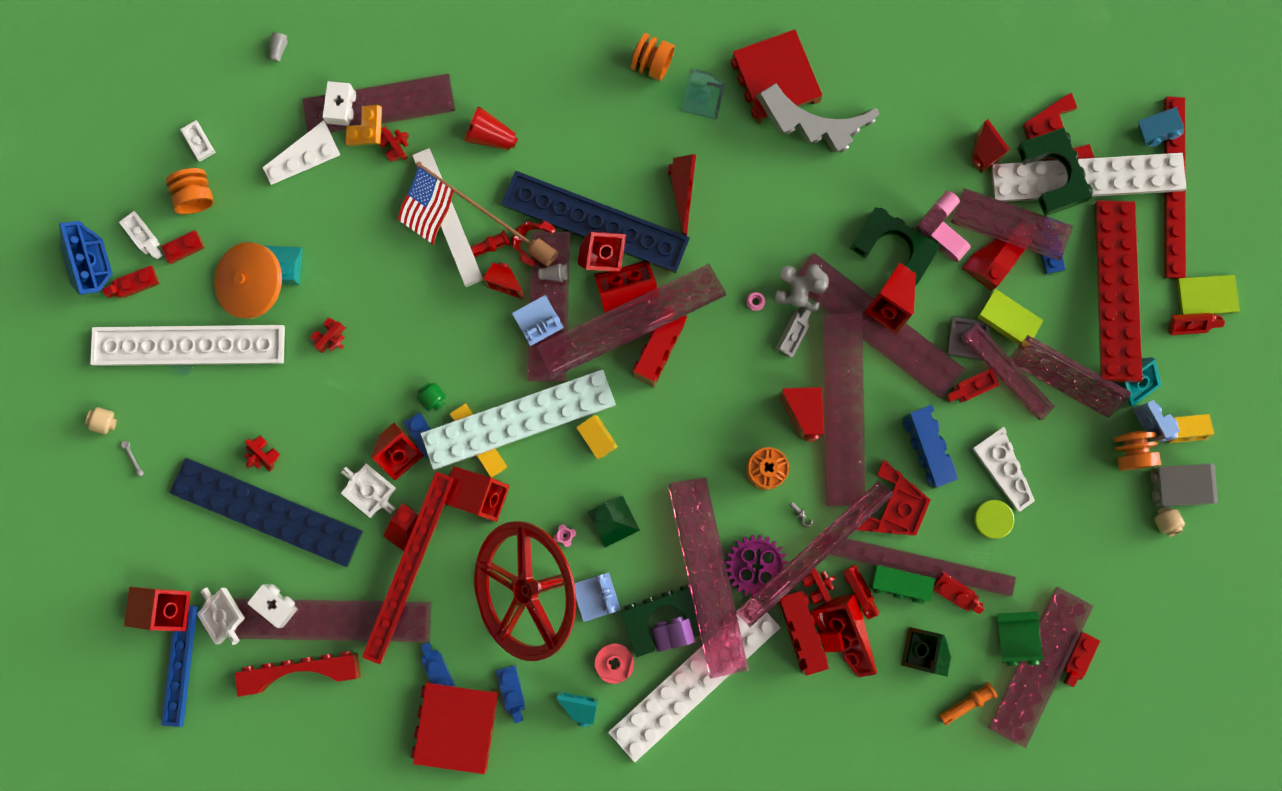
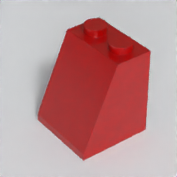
(895, 299)
(805, 411)
(477, 493)
(157, 609)

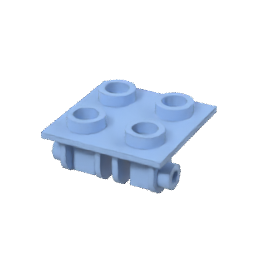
(537, 320)
(596, 597)

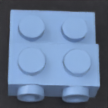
(1153, 421)

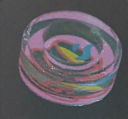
(183, 370)

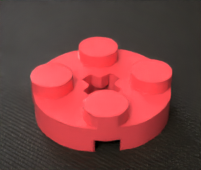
(621, 672)

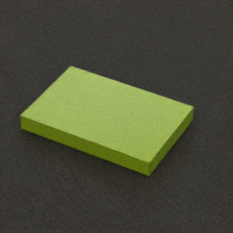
(1208, 295)
(1009, 317)

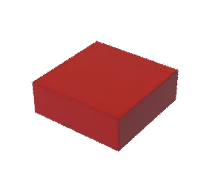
(832, 641)

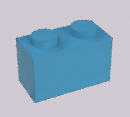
(1161, 127)

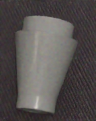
(277, 46)
(554, 273)

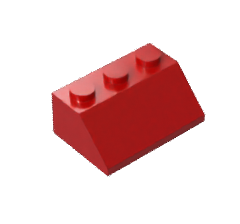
(624, 286)

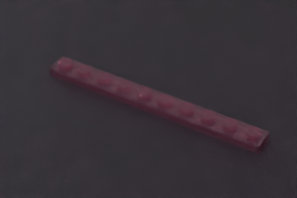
(814, 553)
(925, 566)

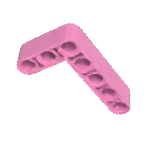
(933, 226)

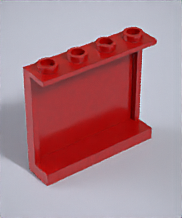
(778, 62)
(455, 728)

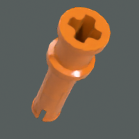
(975, 699)

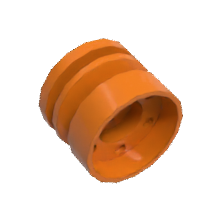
(649, 56)
(189, 191)
(1137, 451)
(767, 480)

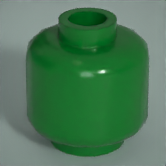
(431, 396)

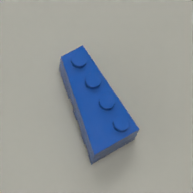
(930, 447)

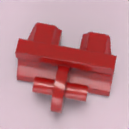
(396, 152)
(331, 338)
(255, 448)
(821, 593)

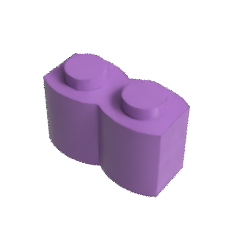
(672, 635)

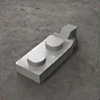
(794, 332)

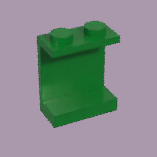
(1020, 638)

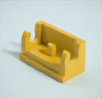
(1193, 428)
(597, 437)

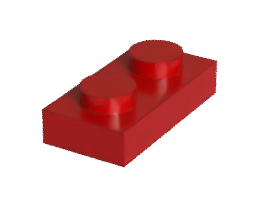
(182, 247)

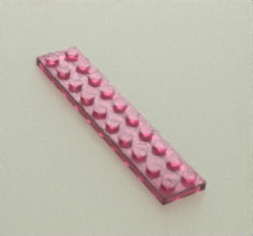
(631, 320)
(905, 349)
(843, 408)
(708, 578)
(335, 621)

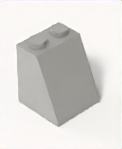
(1184, 485)

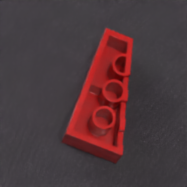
(803, 634)

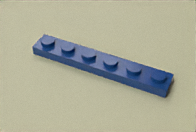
(179, 672)

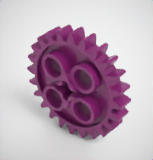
(738, 563)

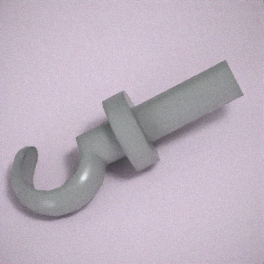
(800, 513)

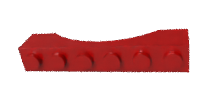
(255, 681)

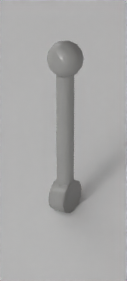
(125, 444)

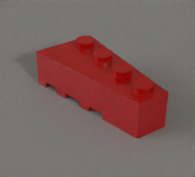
(658, 351)

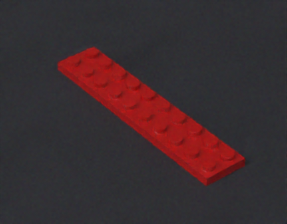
(1118, 291)

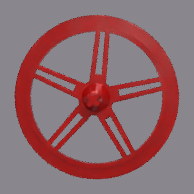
(524, 590)

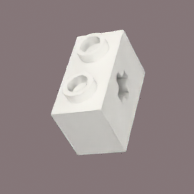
(335, 94)
(262, 604)

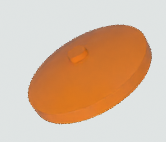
(248, 280)

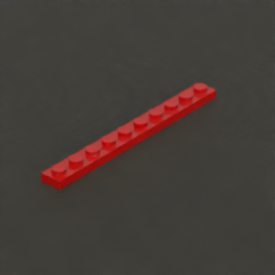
(1175, 205)
(408, 568)

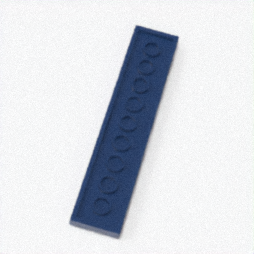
(582, 215)
(266, 512)

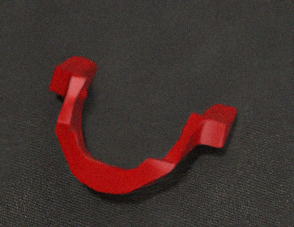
(524, 228)

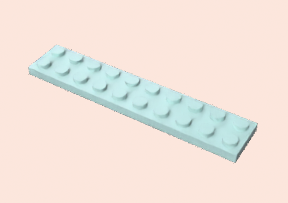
(518, 419)

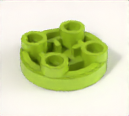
(994, 519)

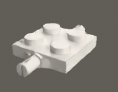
(368, 490)
(220, 616)

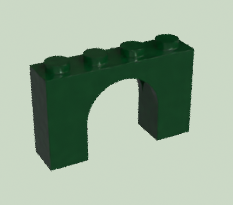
(1058, 147)
(881, 224)
(637, 617)

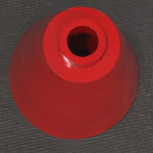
(489, 131)

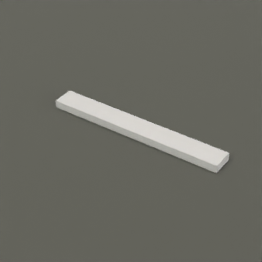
(453, 231)

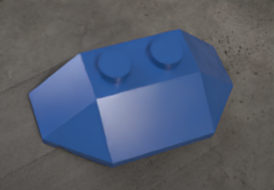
(84, 257)

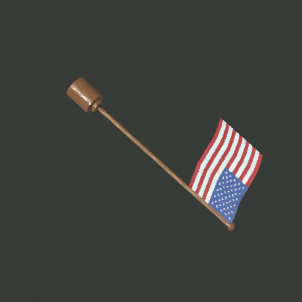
(430, 201)

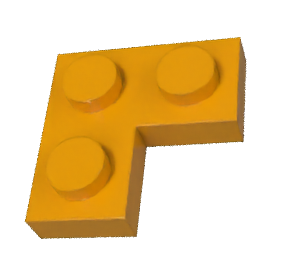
(370, 129)

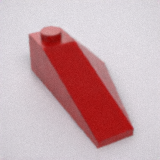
(682, 181)
(993, 262)
(845, 616)

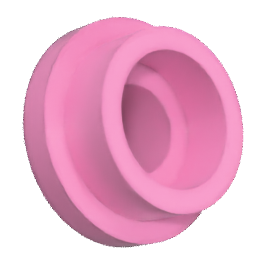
(755, 295)

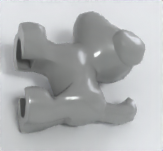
(814, 281)

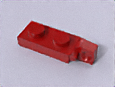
(132, 283)
(1194, 323)
(973, 386)
(862, 592)
(957, 593)
(1080, 658)

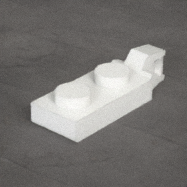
(141, 234)

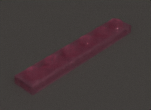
(1008, 371)

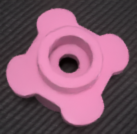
(563, 530)

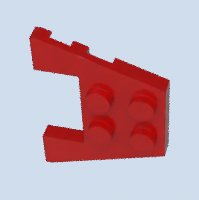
(1050, 120)
(903, 510)

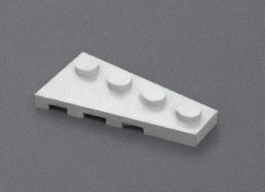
(307, 152)
(1000, 462)

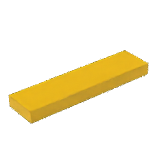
(491, 459)

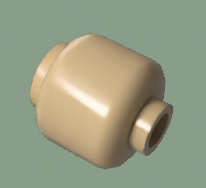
(101, 420)
(1169, 521)

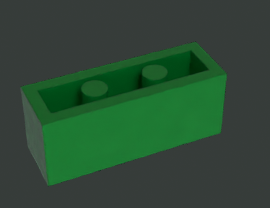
(901, 584)

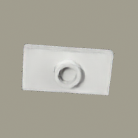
(197, 141)

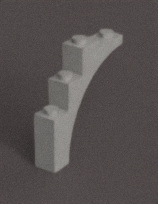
(787, 115)

